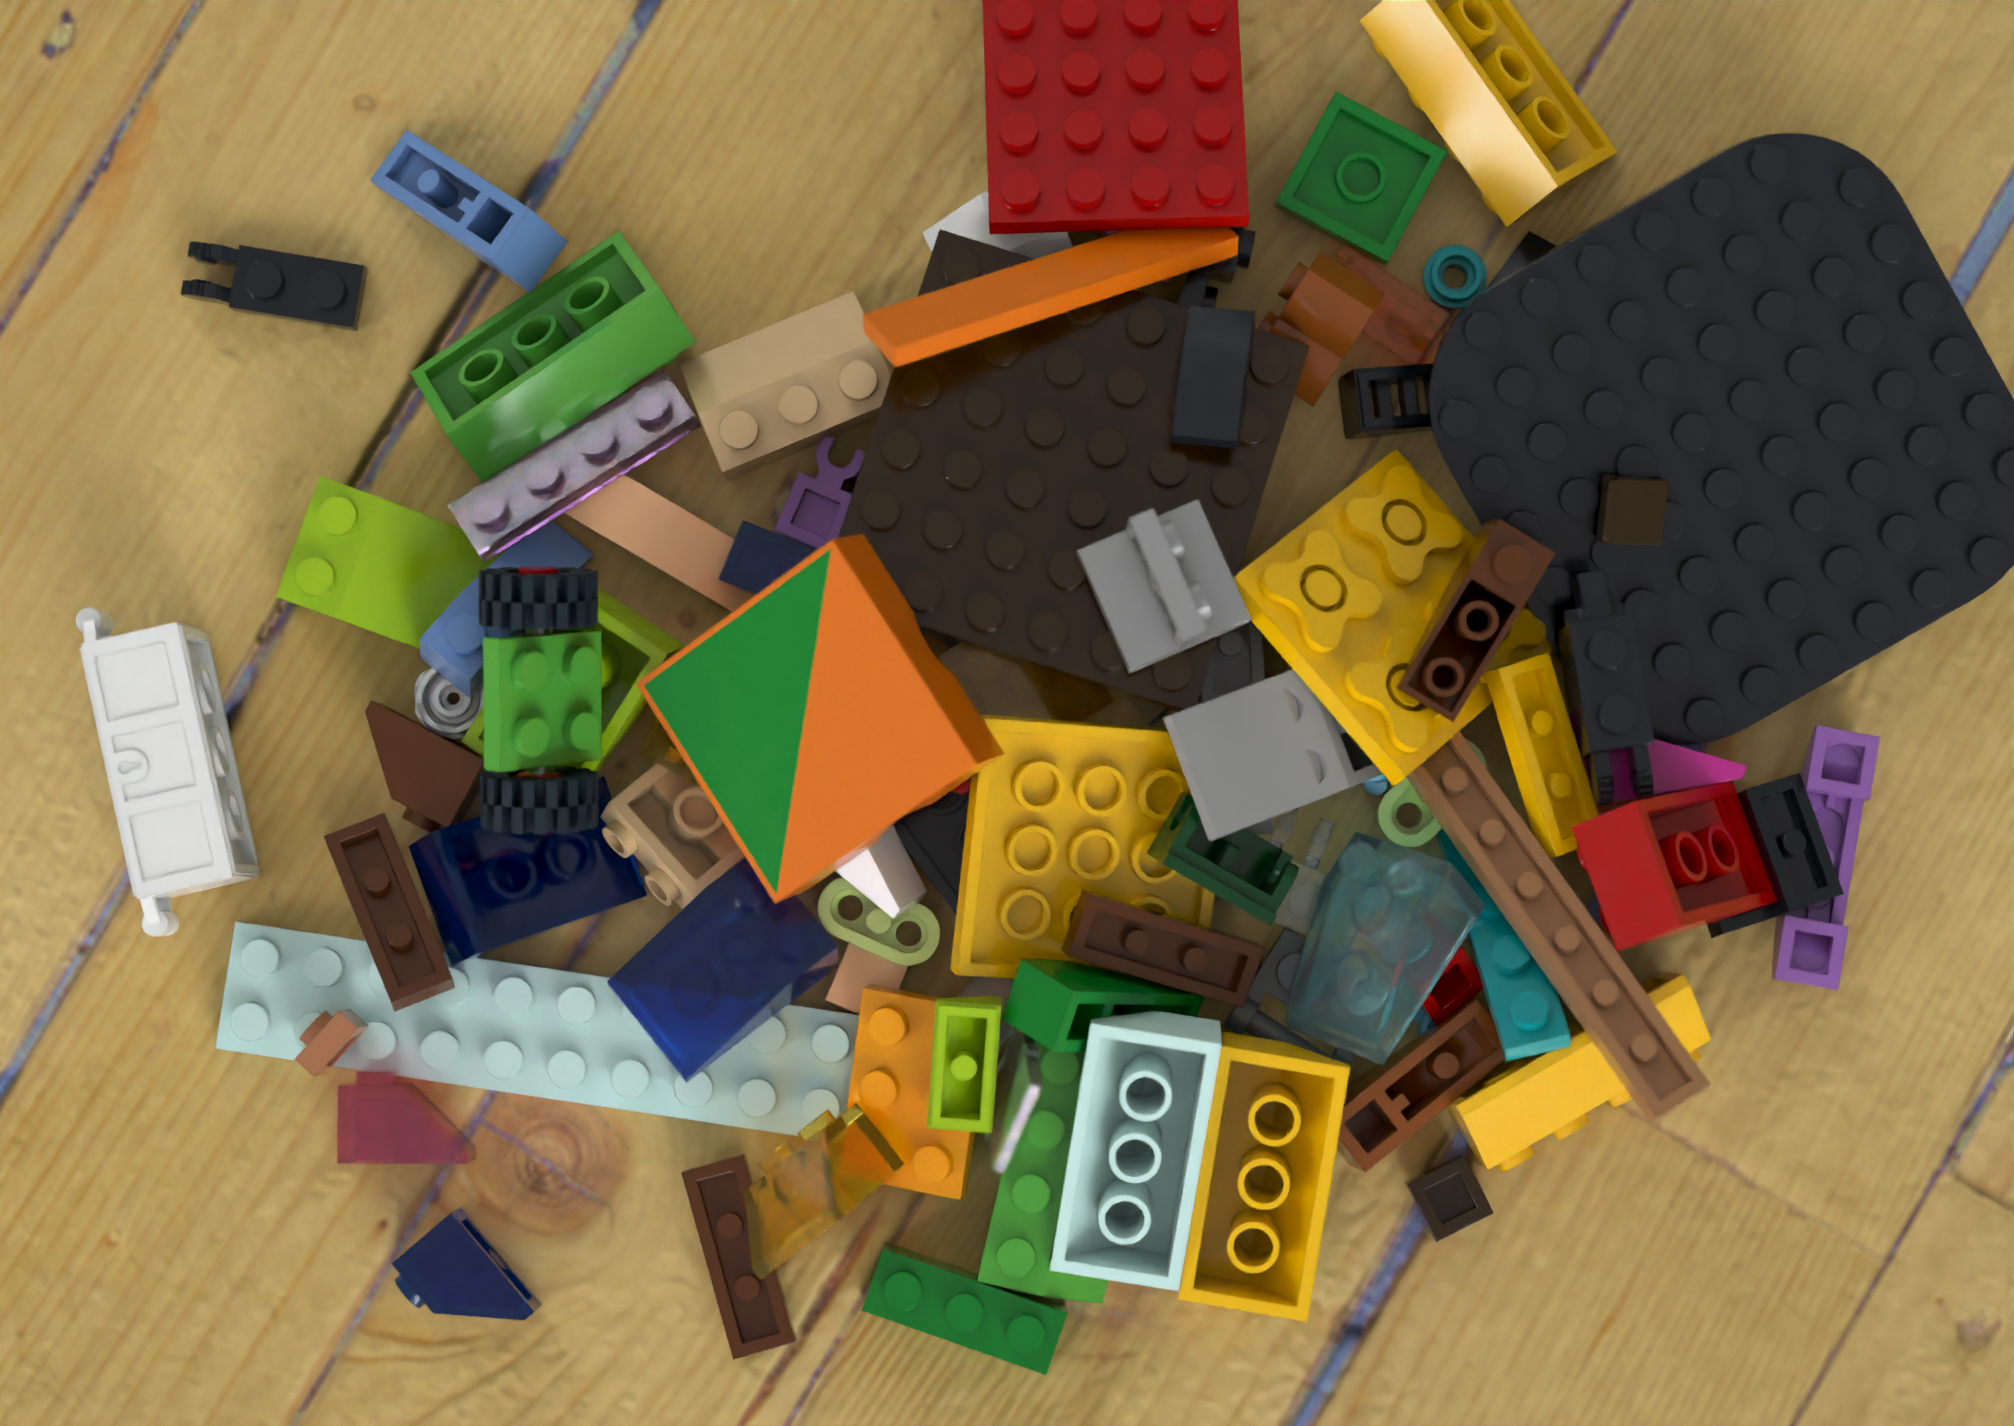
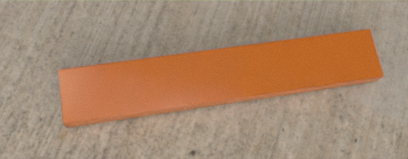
(1041, 289)

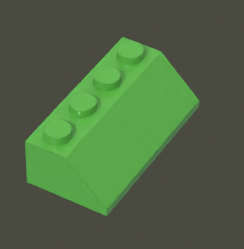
(552, 357)
(1031, 1189)

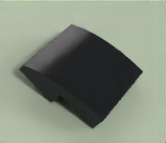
(1789, 849)

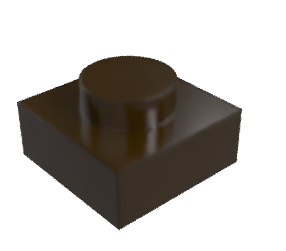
(1449, 1197)

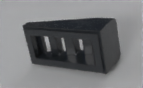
(1356, 401)

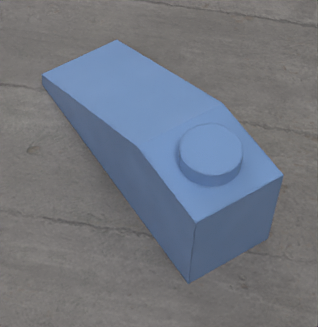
(469, 210)
(456, 638)

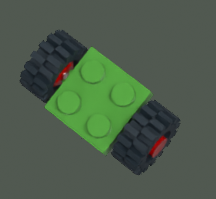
(540, 699)

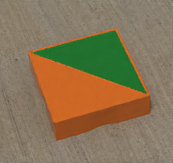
(818, 717)

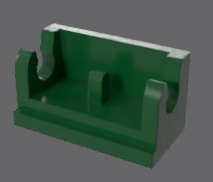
(1234, 867)

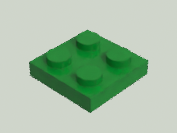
(1360, 178)

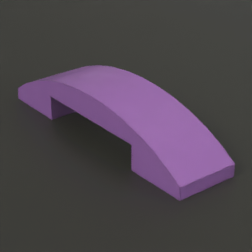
(1837, 781)

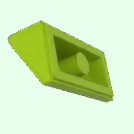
(964, 1063)

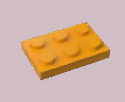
(893, 1090)

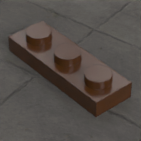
(389, 912)
(1162, 948)
(750, 1308)

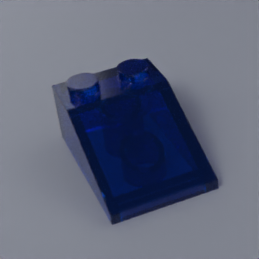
(513, 887)
(722, 969)

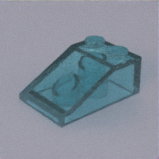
(1378, 945)

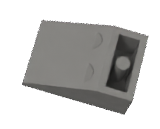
(1263, 753)

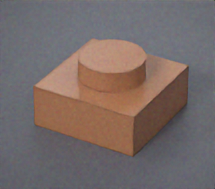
(328, 1040)

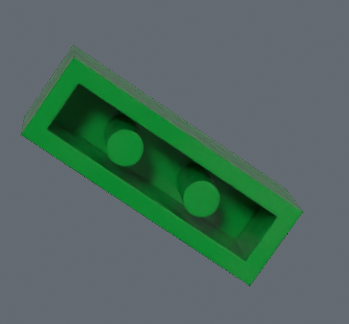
(961, 1310)

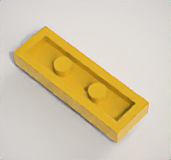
(1542, 750)

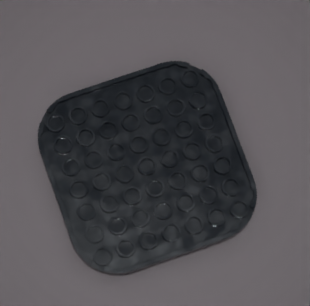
(1797, 384)

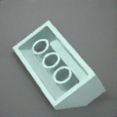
(1137, 1148)

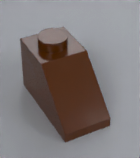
(424, 769)

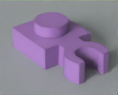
(819, 505)

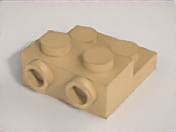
(671, 833)

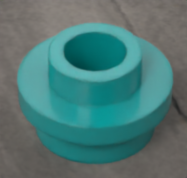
(1454, 257)

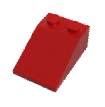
(1672, 864)

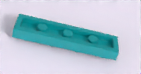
(1515, 986)

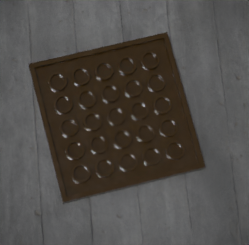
(1040, 445)

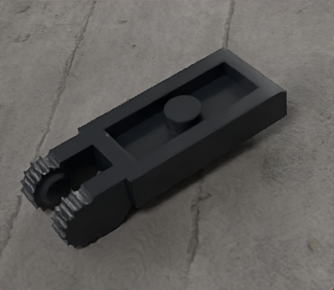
(282, 285)

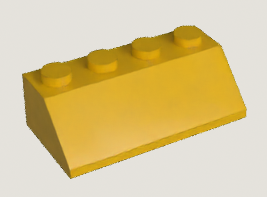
(1491, 98)
(1556, 1088)
(1264, 1178)

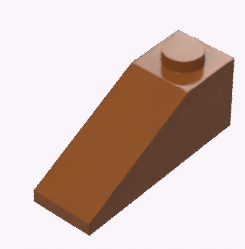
(1416, 1084)

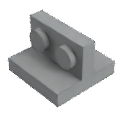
(1163, 585)

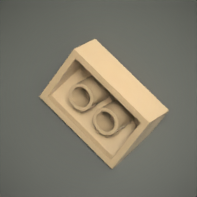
(788, 386)

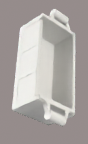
(167, 762)

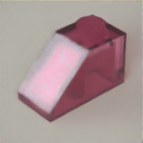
(395, 1125)

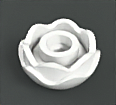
(436, 711)

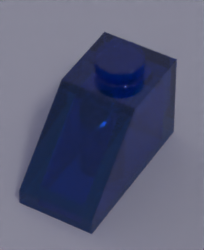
(462, 1274)

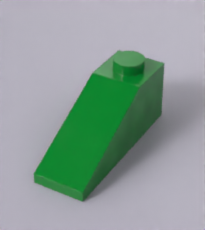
(1060, 997)

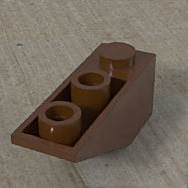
(1474, 616)

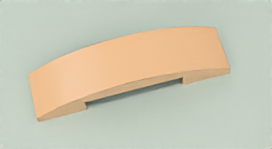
(662, 537)

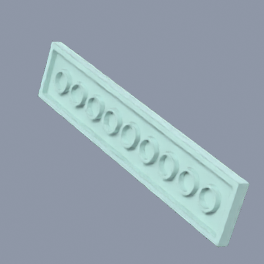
(528, 1035)

